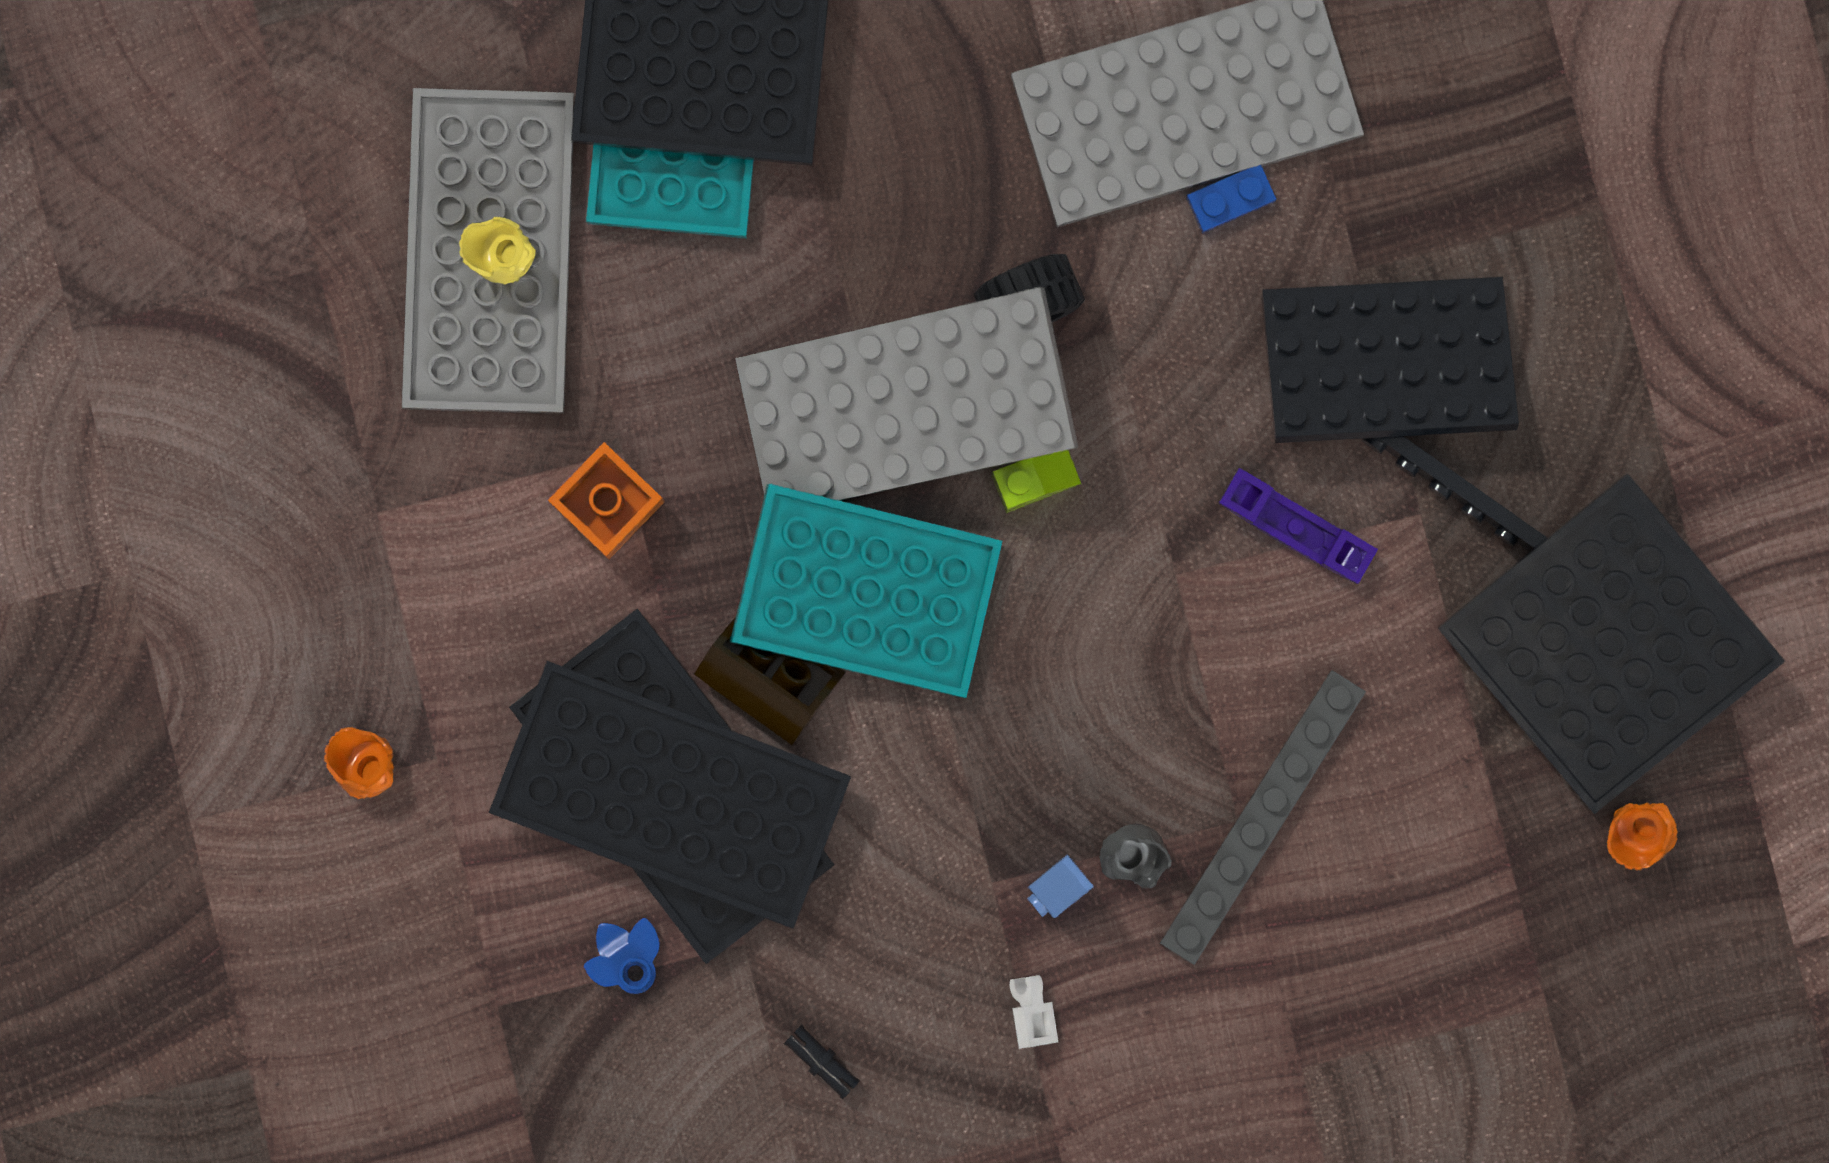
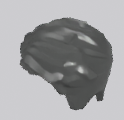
(1135, 855)

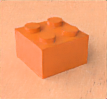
(606, 500)

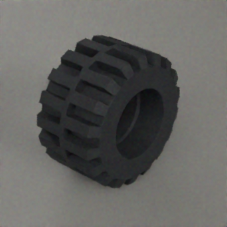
(1050, 272)

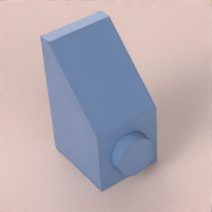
(1058, 888)

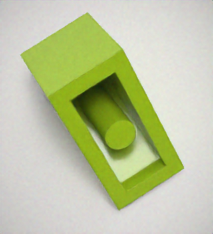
(1035, 479)

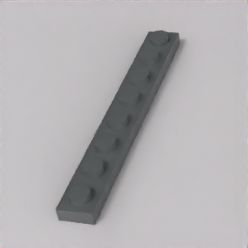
(1262, 817)

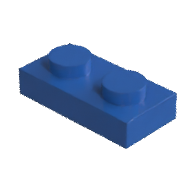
(1231, 198)

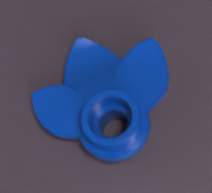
(620, 952)

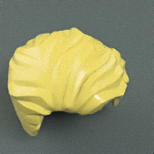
(496, 250)

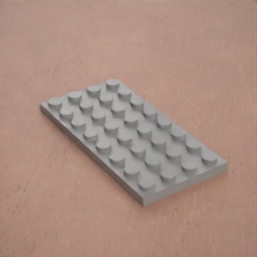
(1185, 106)
(465, 336)
(910, 399)

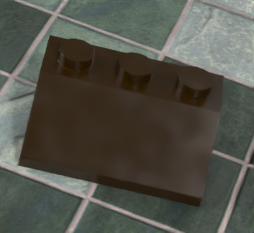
(767, 685)

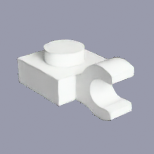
(1034, 1018)

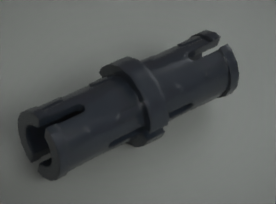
(822, 1062)

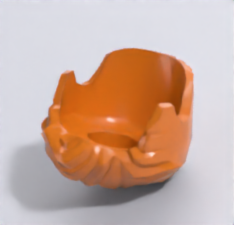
(360, 762)
(1641, 834)

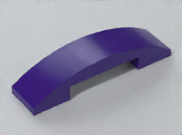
(1297, 527)

